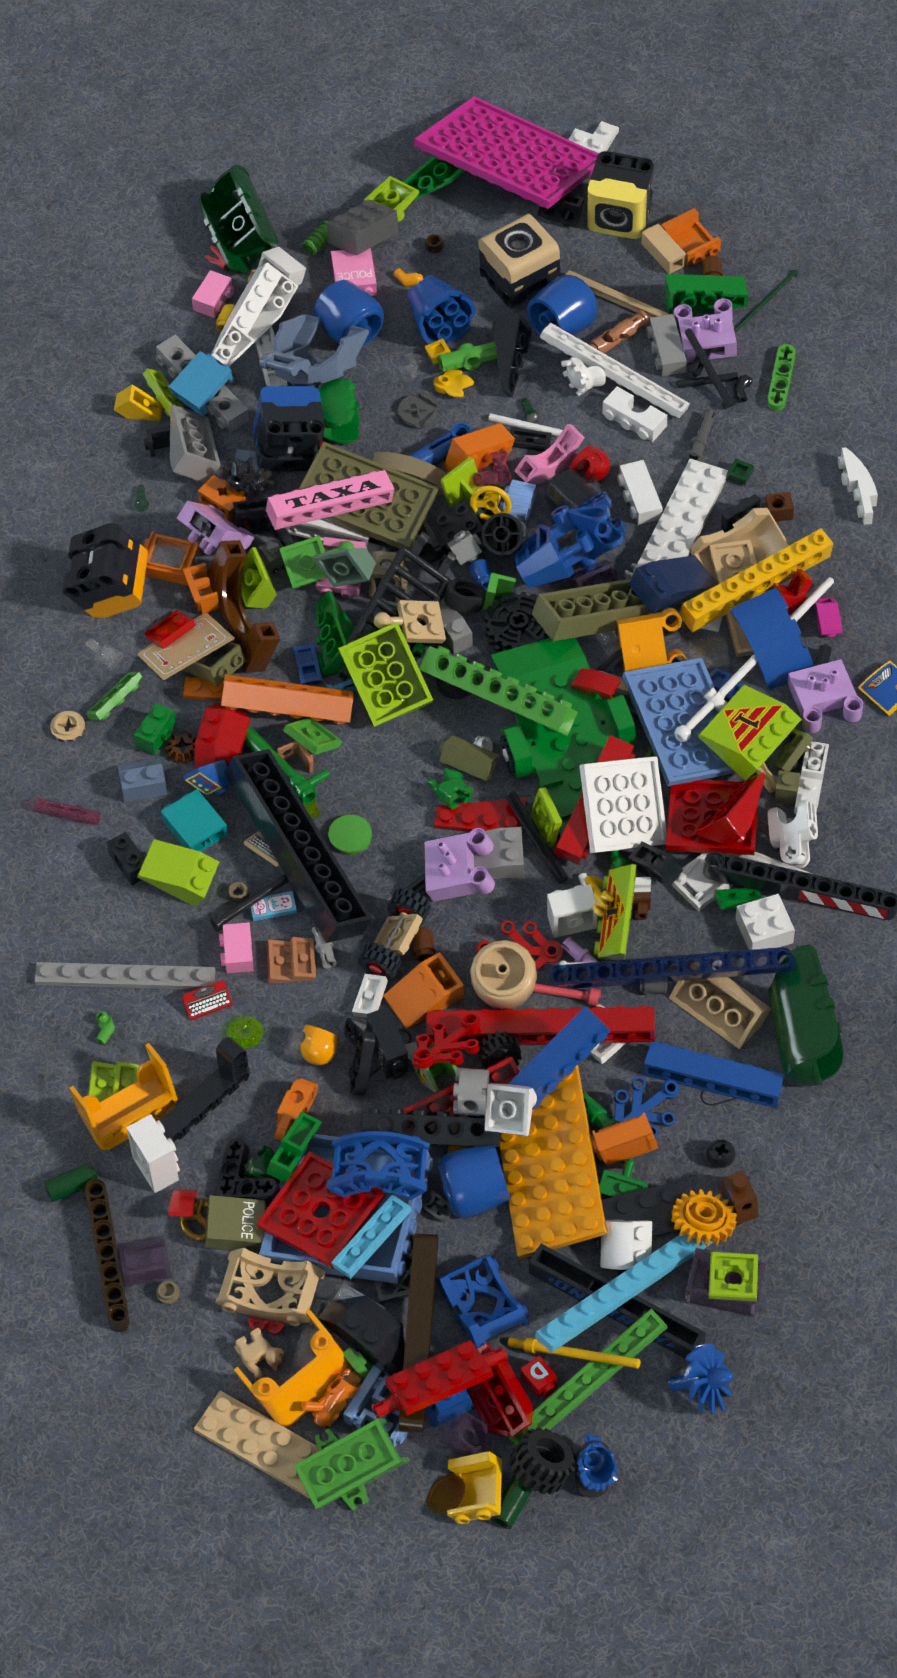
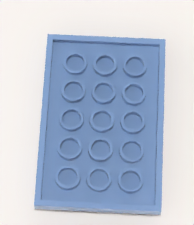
(669, 698)

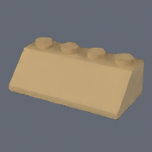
(721, 1006)

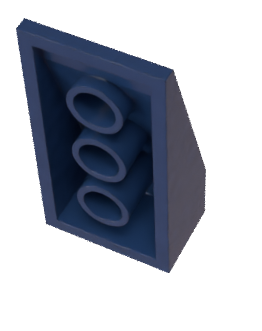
(670, 582)

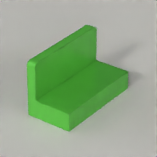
(498, 586)

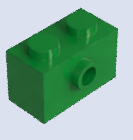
(155, 729)

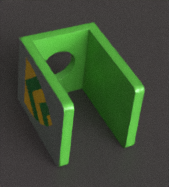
(426, 1076)

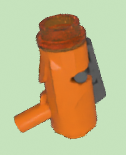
(335, 1399)

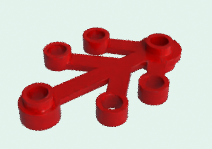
(541, 951)
(425, 1057)

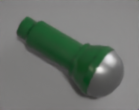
(531, 415)

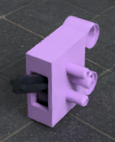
(712, 331)
(212, 527)
(823, 690)

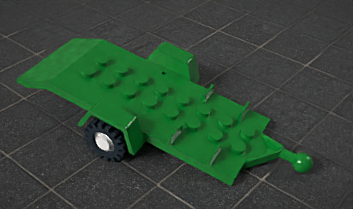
(557, 757)

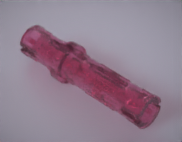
(76, 812)

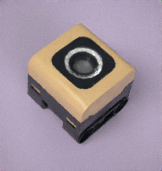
(518, 259)

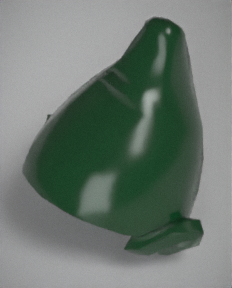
(258, 1167)

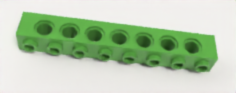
(560, 720)

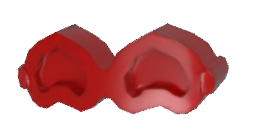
(273, 1327)

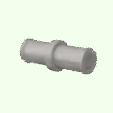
(324, 949)

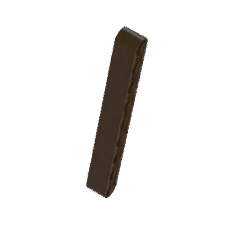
(420, 1316)

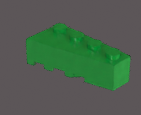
(703, 291)

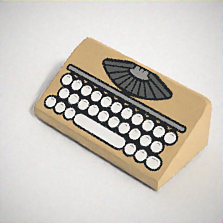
(258, 844)

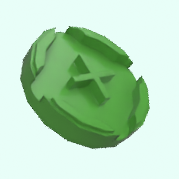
(350, 834)

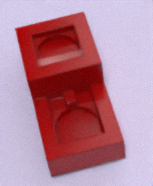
(597, 682)
(183, 1202)

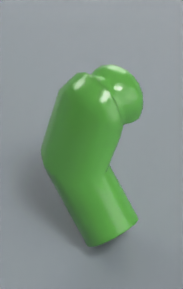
(106, 1025)

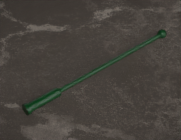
(793, 273)

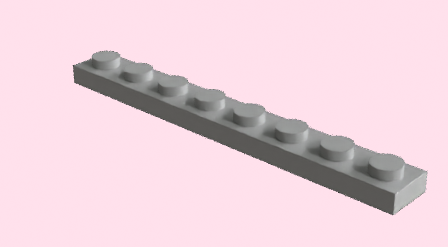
(123, 975)

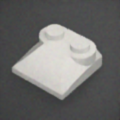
(509, 1108)

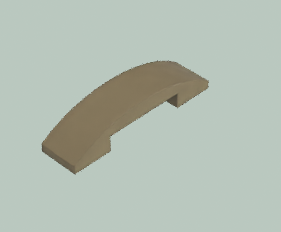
(412, 467)

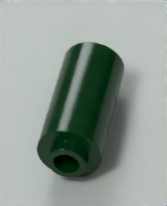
(69, 1182)
(512, 1502)

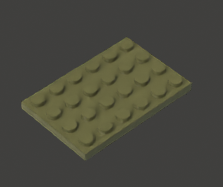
(391, 522)

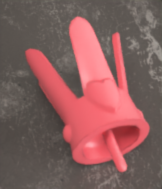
(220, 262)

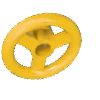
(492, 494)

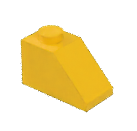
(138, 405)

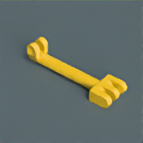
(601, 898)

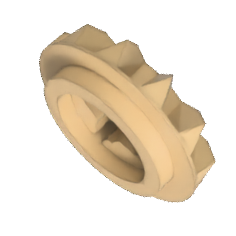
(61, 720)

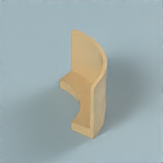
(756, 525)

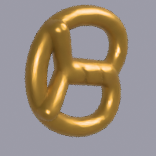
(198, 1217)

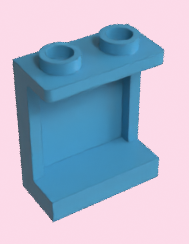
(200, 382)

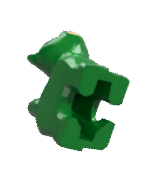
(452, 788)

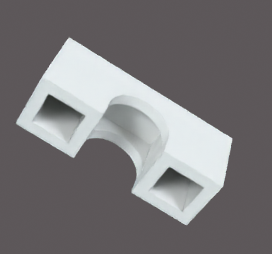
(646, 424)

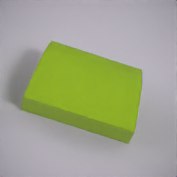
(109, 1078)

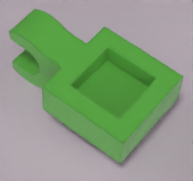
(358, 1362)

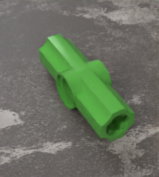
(467, 356)

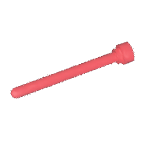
(590, 996)

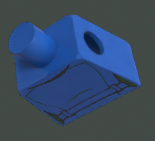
(449, 1408)

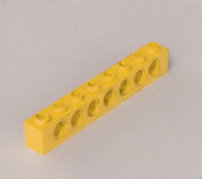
(756, 580)

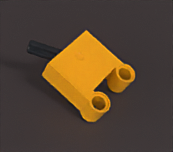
(643, 642)

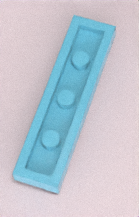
(371, 1236)

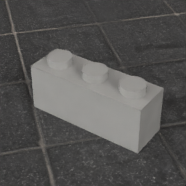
(666, 345)

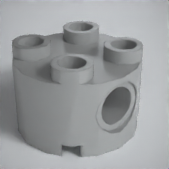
(470, 1091)

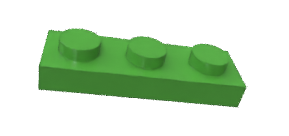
(115, 696)

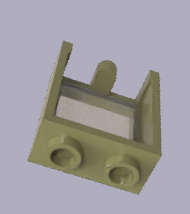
(218, 663)

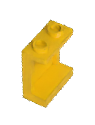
(482, 1487)

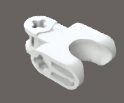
(794, 836)

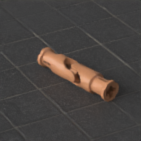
(621, 331)

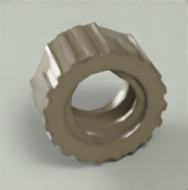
(238, 898)

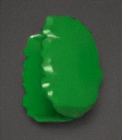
(340, 411)

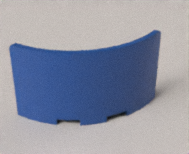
(772, 637)

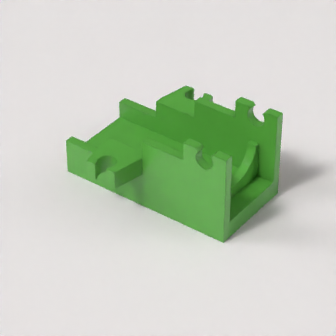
(348, 1464)

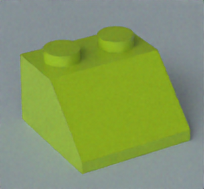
(256, 583)

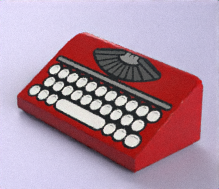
(206, 1000)

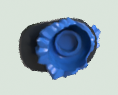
(594, 1467)

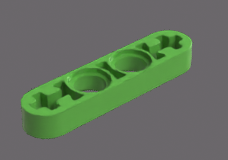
(778, 377)

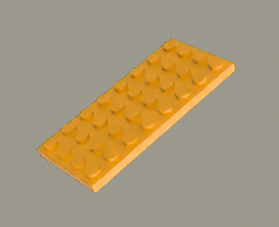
(553, 1174)

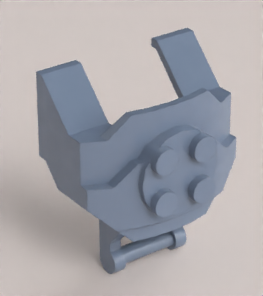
(294, 363)

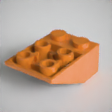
(425, 988)

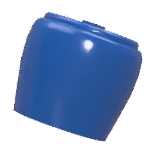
(563, 301)
(345, 306)
(473, 1180)

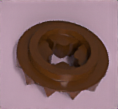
(173, 748)

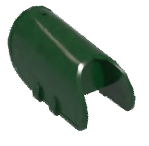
(237, 220)
(805, 1021)

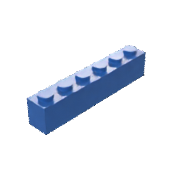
(562, 1054)
(714, 1074)

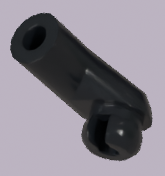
(739, 387)

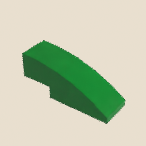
(293, 1147)

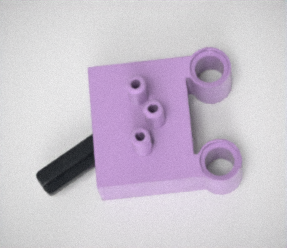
(451, 867)

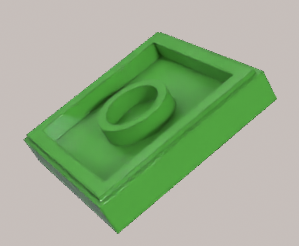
(312, 736)

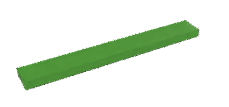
(594, 1374)

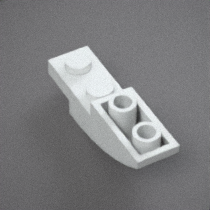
(860, 483)
(812, 774)

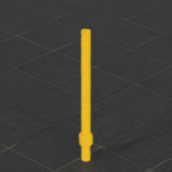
(532, 1346)

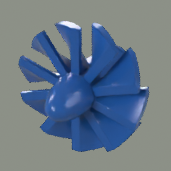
(704, 1375)

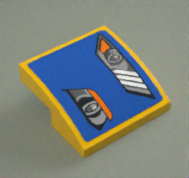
(882, 688)

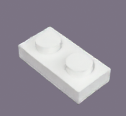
(369, 995)

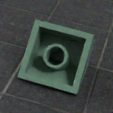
(346, 566)

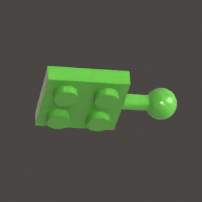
(300, 562)

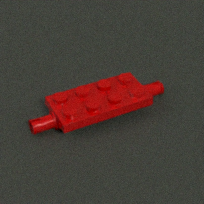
(438, 1378)

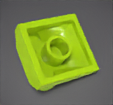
(394, 195)

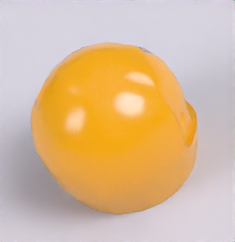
(318, 1046)

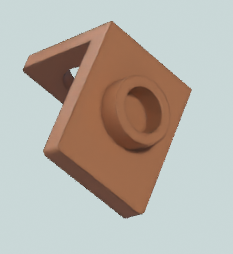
(304, 754)

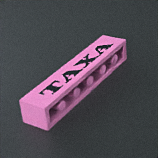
(329, 499)

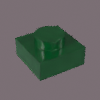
(740, 471)

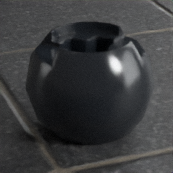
(727, 1157)

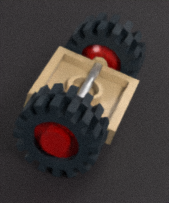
(395, 934)

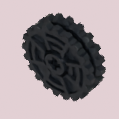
(512, 622)

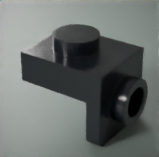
(157, 439)

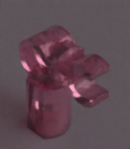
(499, 474)

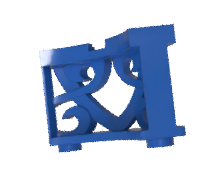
(396, 1145)
(502, 1317)

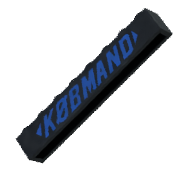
(581, 1282)

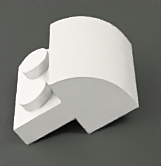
(625, 1243)

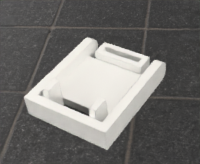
(694, 877)

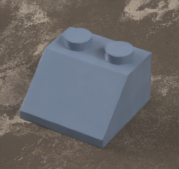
(142, 779)

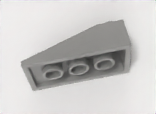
(192, 445)
(506, 856)

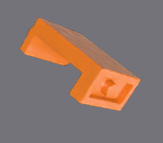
(692, 237)

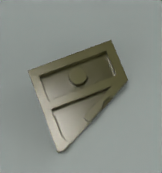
(791, 753)

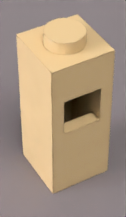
(663, 248)

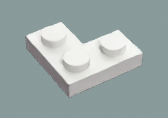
(598, 141)

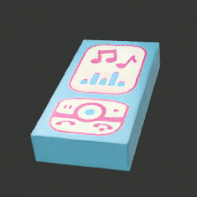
(274, 906)

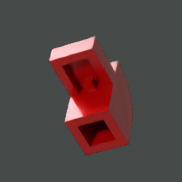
(796, 591)

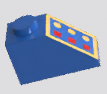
(209, 778)

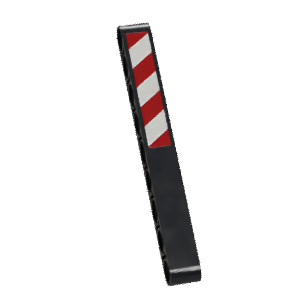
(808, 893)

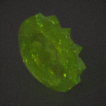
(246, 1040)

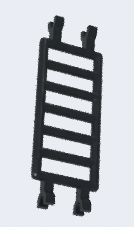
(386, 584)

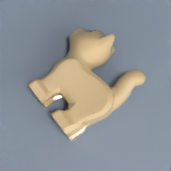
(255, 1352)

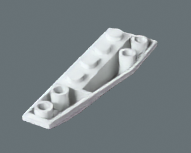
(254, 313)

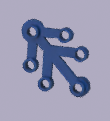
(638, 1109)

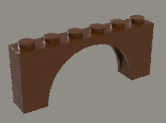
(225, 578)

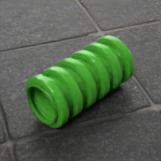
(316, 239)

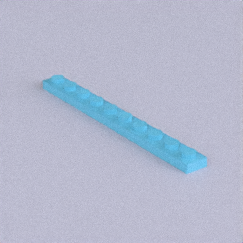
(617, 1292)

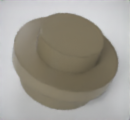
(167, 1292)

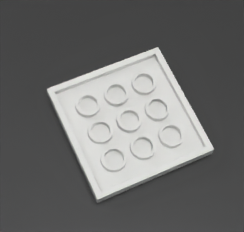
(623, 804)

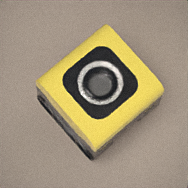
(620, 194)

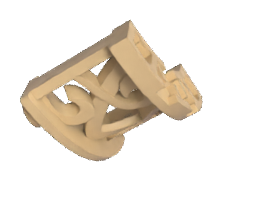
(302, 1273)

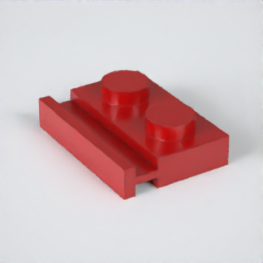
(170, 629)

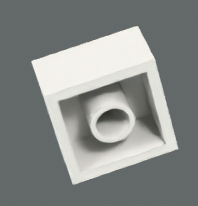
(571, 910)
(765, 923)

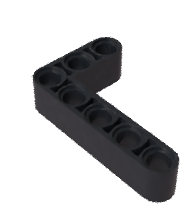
(231, 1071)

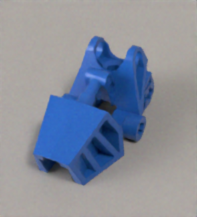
(542, 559)

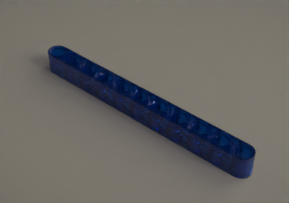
(682, 972)

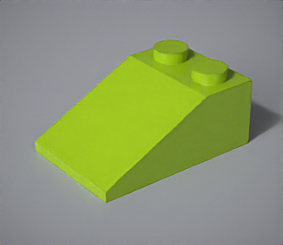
(178, 871)

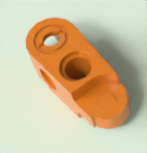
(296, 1100)

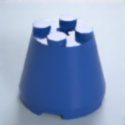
(440, 310)

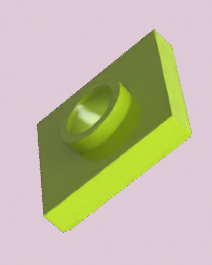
(546, 816)
(743, 1264)

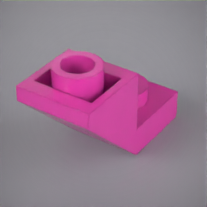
(828, 616)

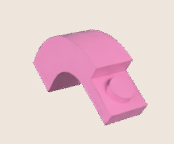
(541, 467)

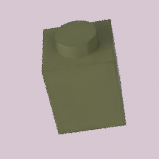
(787, 787)

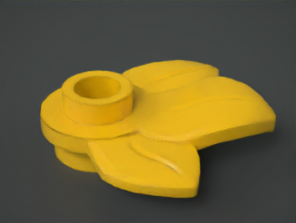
(452, 383)

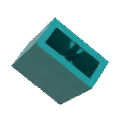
(194, 822)

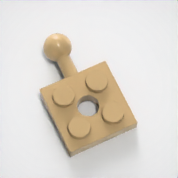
(412, 630)

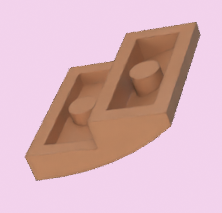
(291, 960)

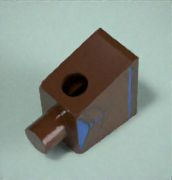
(739, 1193)

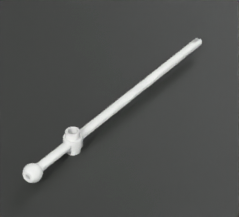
(715, 698)

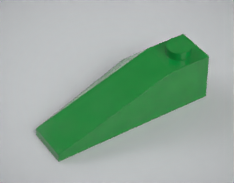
(432, 176)
(334, 633)

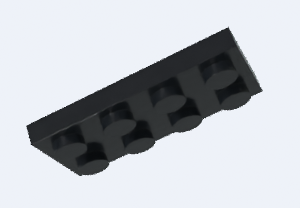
(648, 1204)

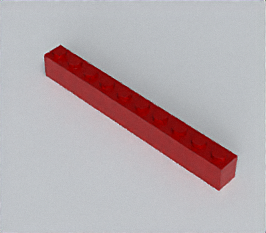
(542, 1025)

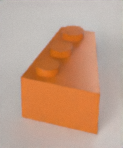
(479, 446)

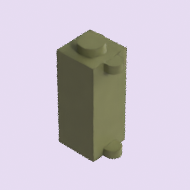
(468, 757)

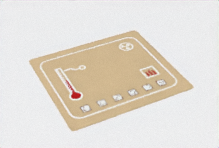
(188, 648)

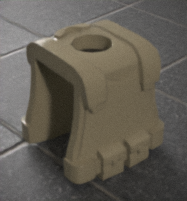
(379, 572)

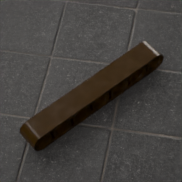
(107, 1245)

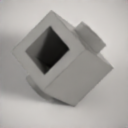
(465, 546)

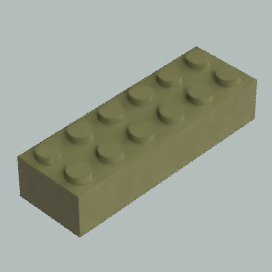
(587, 609)

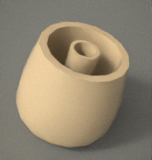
(503, 974)

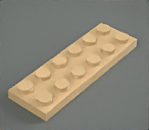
(728, 561)
(255, 1439)

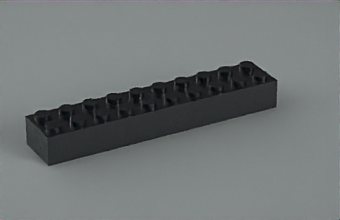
(298, 846)

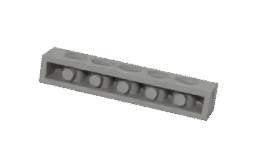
(224, 405)

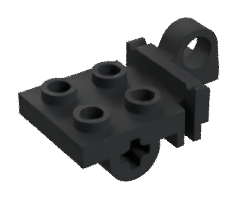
(445, 526)

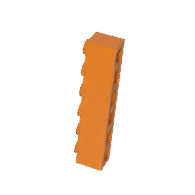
(287, 698)

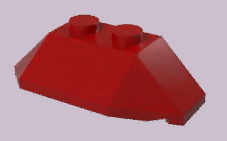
(220, 735)
(502, 1400)

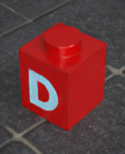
(539, 1377)

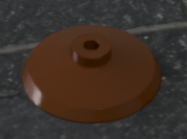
(446, 1493)

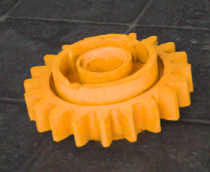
(704, 1217)

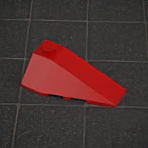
(734, 815)

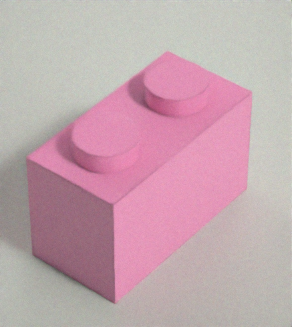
(212, 294)
(237, 948)

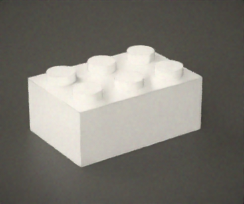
(153, 1153)

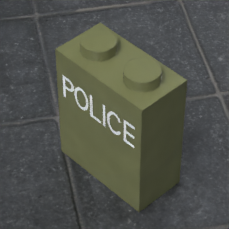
(233, 1223)

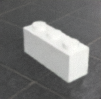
(639, 492)

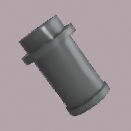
(657, 987)

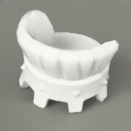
(583, 376)

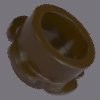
(434, 239)

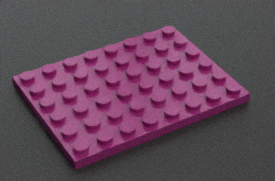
(509, 152)

